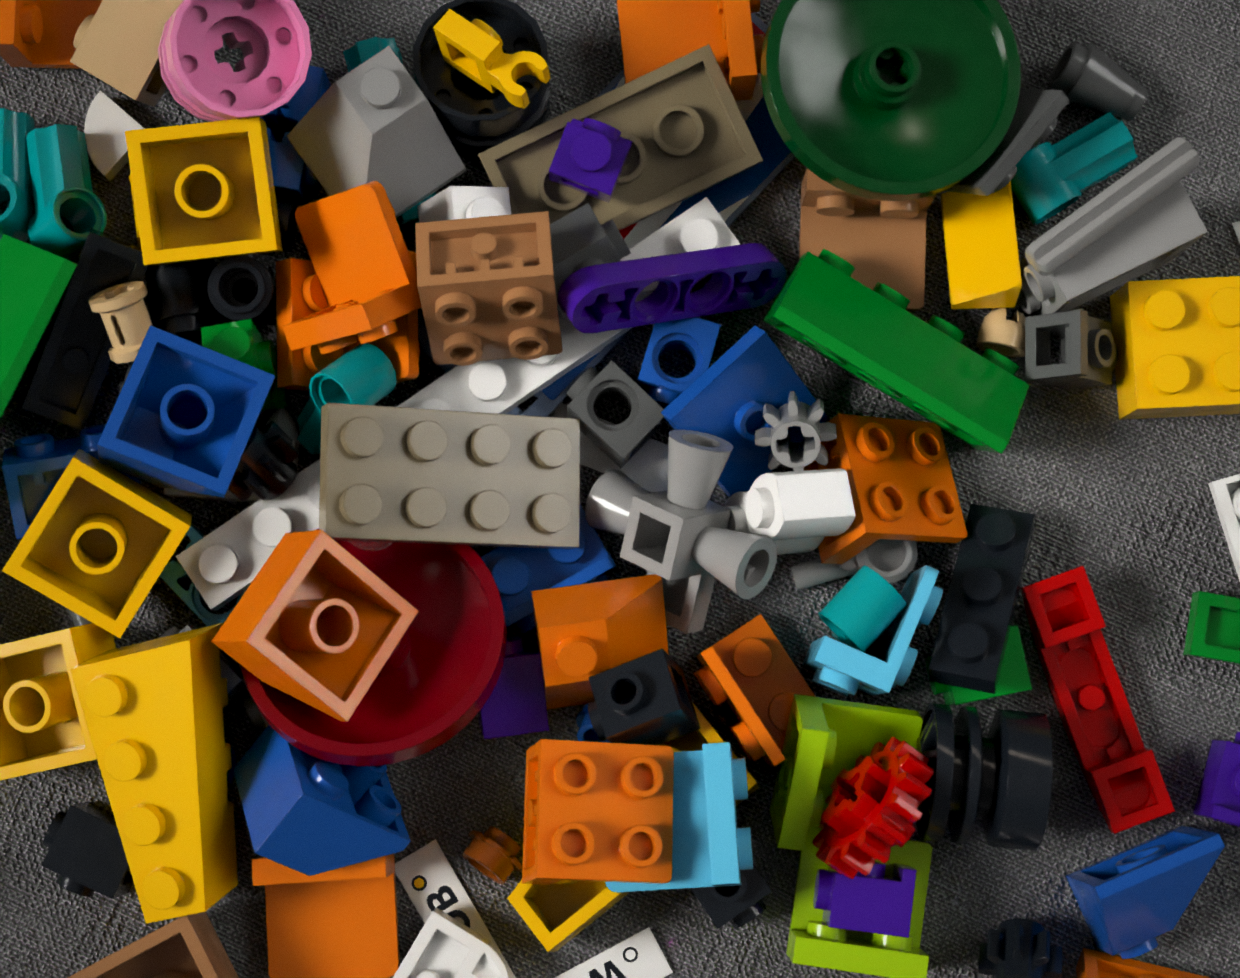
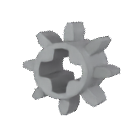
(795, 414)

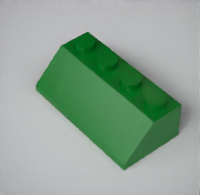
(29, 295)
(898, 352)

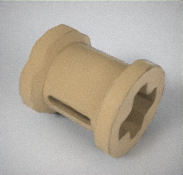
(124, 318)

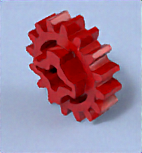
(873, 808)

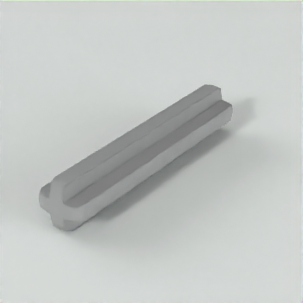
(1112, 206)

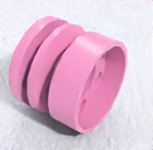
(273, 49)

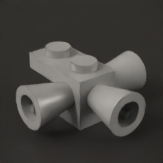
(682, 531)

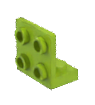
(820, 743)
(857, 951)

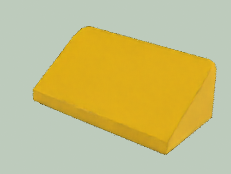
(981, 249)

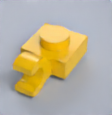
(478, 54)

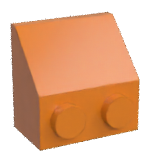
(316, 624)

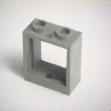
(1128, 251)

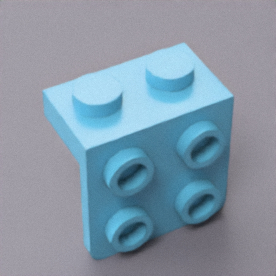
(849, 670)
(706, 838)

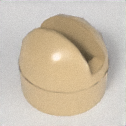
(1001, 334)

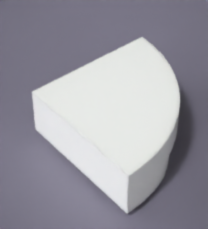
(106, 136)

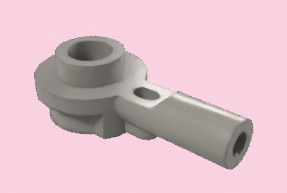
(887, 557)

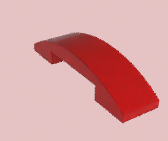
(1092, 700)

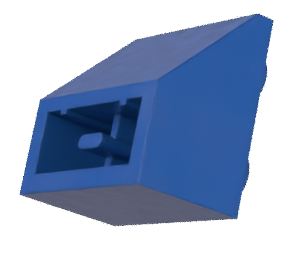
(316, 810)

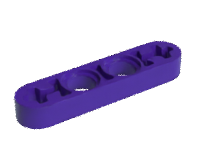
(605, 294)

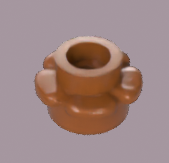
(493, 854)

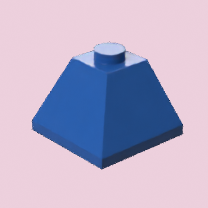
(183, 415)
(1144, 889)

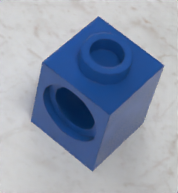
(691, 335)

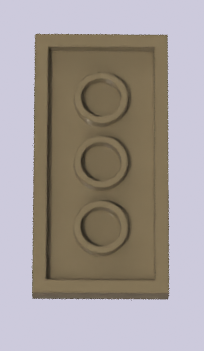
(682, 136)
(449, 477)

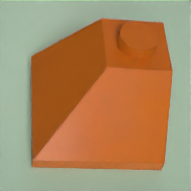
(593, 630)

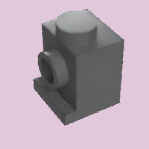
(1086, 350)

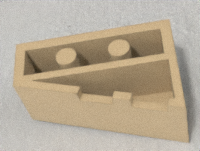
(123, 45)

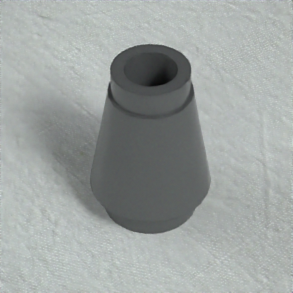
(1097, 82)

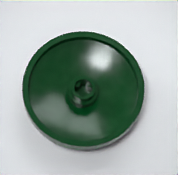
(891, 90)

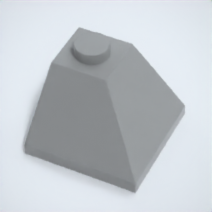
(379, 130)

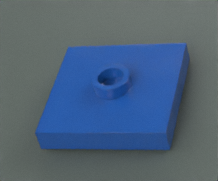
(731, 401)

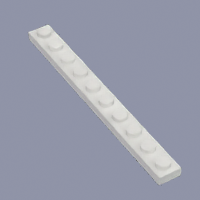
(235, 552)

